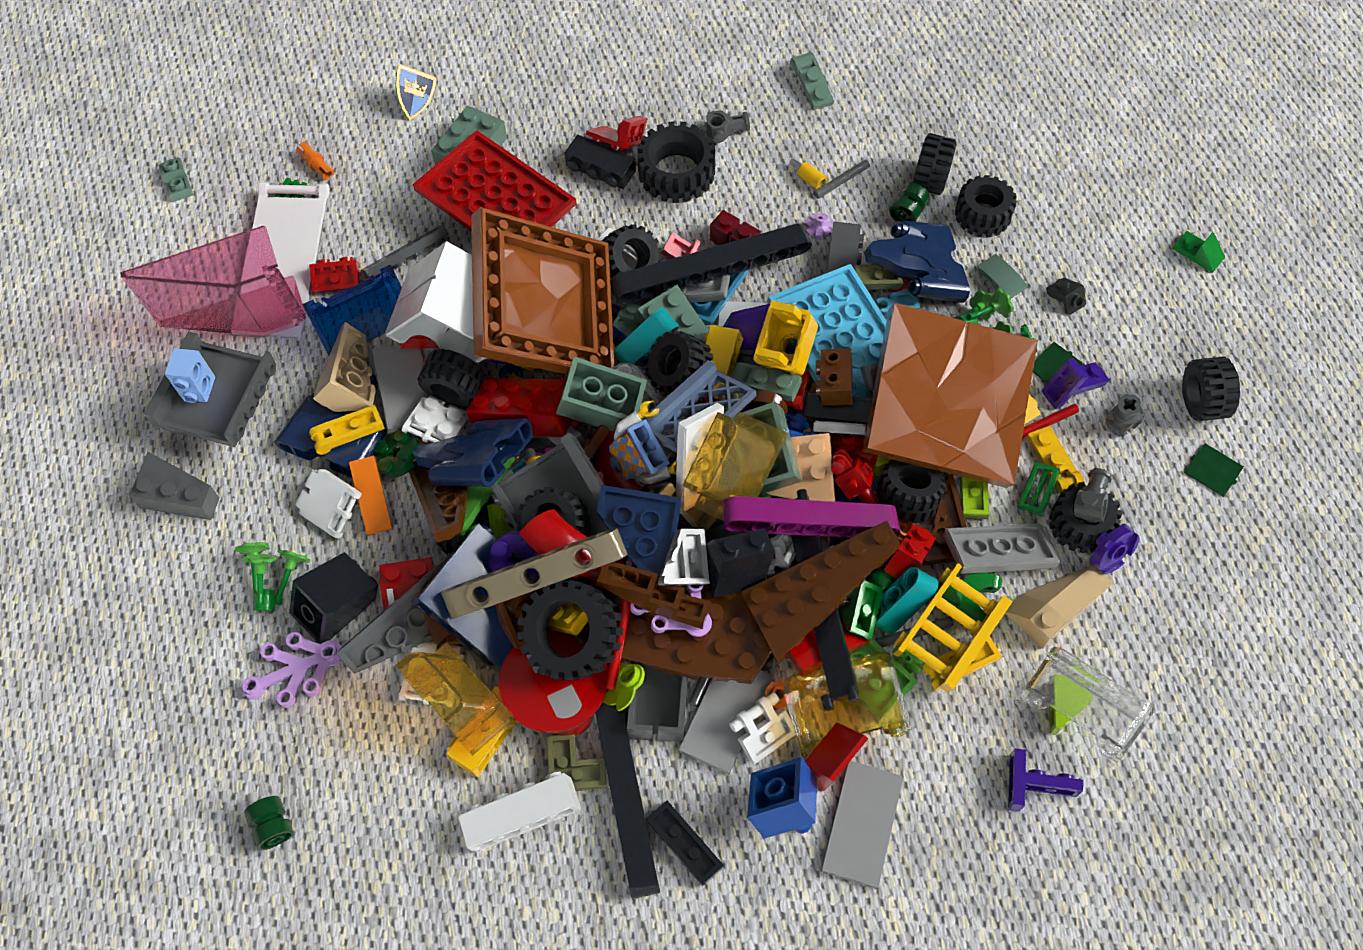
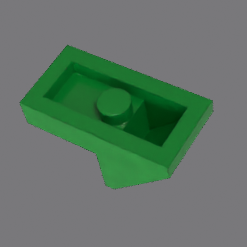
(1204, 253)
(862, 613)

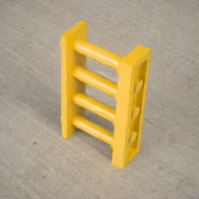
(979, 630)

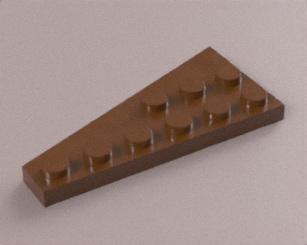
(442, 505)
(807, 593)

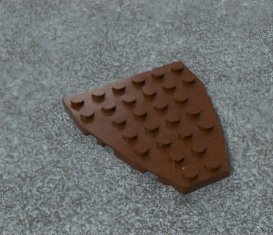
(728, 652)

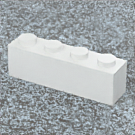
(519, 812)

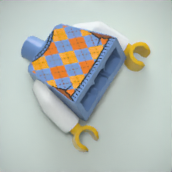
(638, 451)

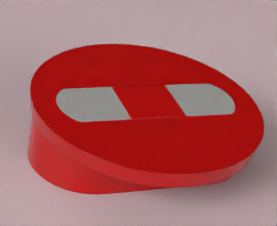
(550, 703)

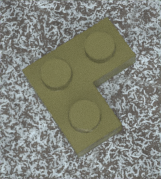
(878, 277)
(562, 758)

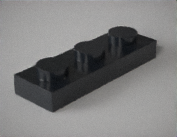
(685, 843)

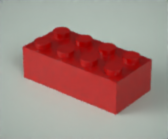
(521, 399)

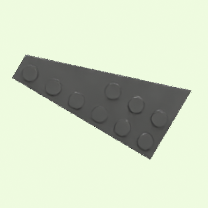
(392, 631)

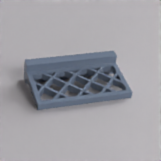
(685, 397)

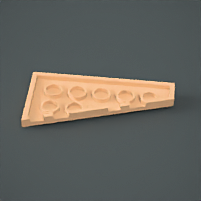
(814, 463)

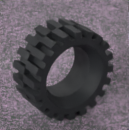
(670, 142)
(601, 636)

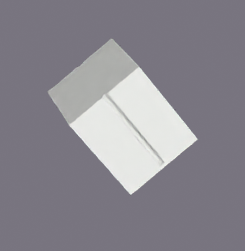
(437, 298)

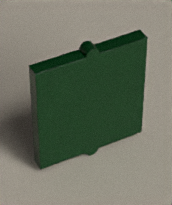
(1051, 360)
(1214, 469)

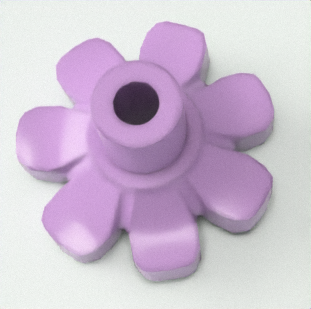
(819, 226)

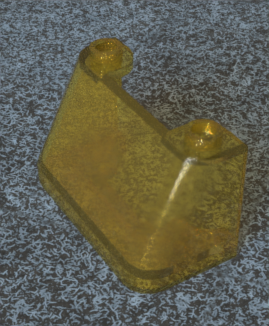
(878, 708)

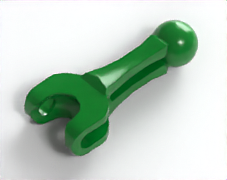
(981, 582)

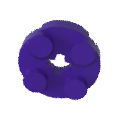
(504, 548)
(1113, 548)

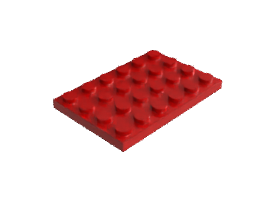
(491, 178)

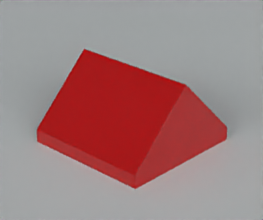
(834, 754)

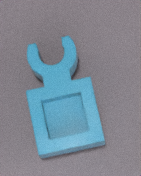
(901, 297)

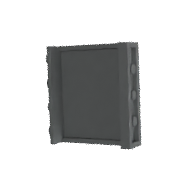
(232, 400)
(562, 468)

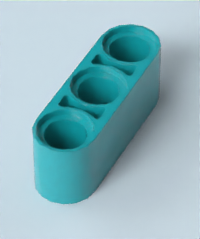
(638, 343)
(904, 599)

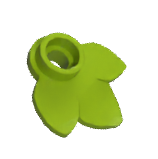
(629, 679)

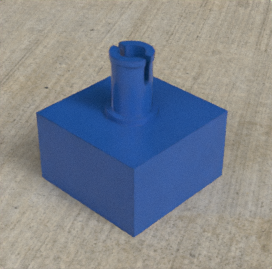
(783, 798)

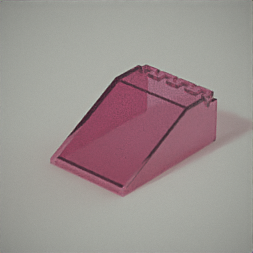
(220, 288)

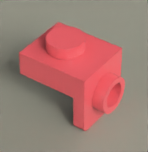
(677, 246)

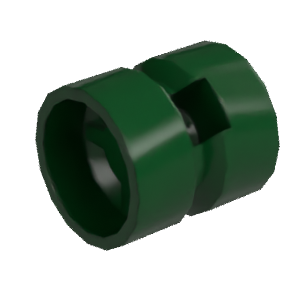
(909, 203)
(268, 821)

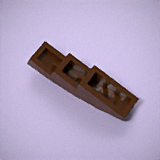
(643, 590)

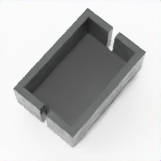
(658, 707)

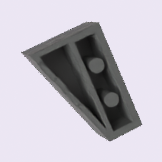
(172, 490)

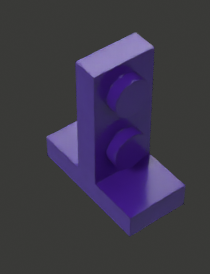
(1072, 380)
(1036, 781)

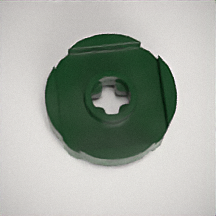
(387, 448)

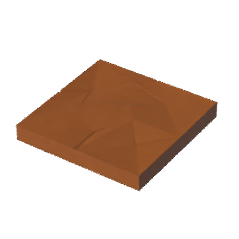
(539, 294)
(950, 396)

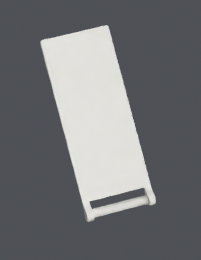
(294, 234)

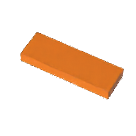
(373, 500)

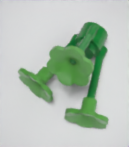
(986, 304)
(264, 598)

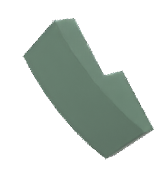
(175, 179)
(1002, 275)

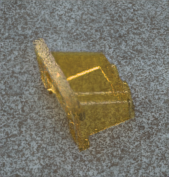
(733, 461)
(456, 695)

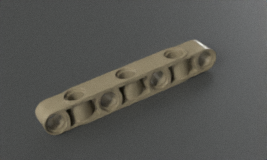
(551, 566)

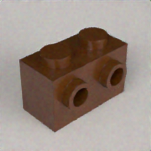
(835, 377)

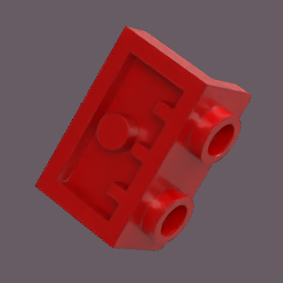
(334, 276)

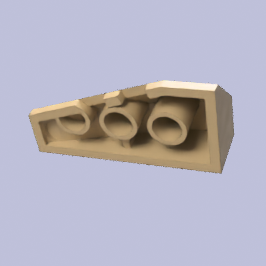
(346, 376)
(1052, 607)

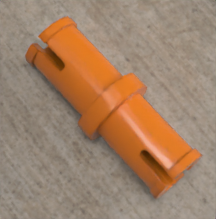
(315, 161)

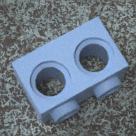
(190, 375)

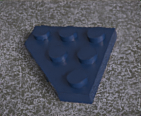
(643, 521)

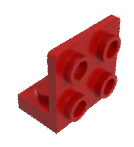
(626, 136)

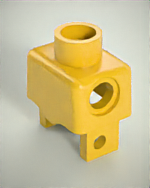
(781, 326)

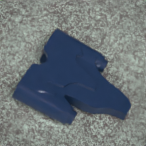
(923, 254)
(297, 440)
(475, 457)

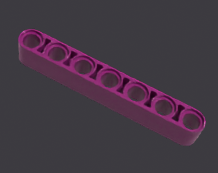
(805, 516)

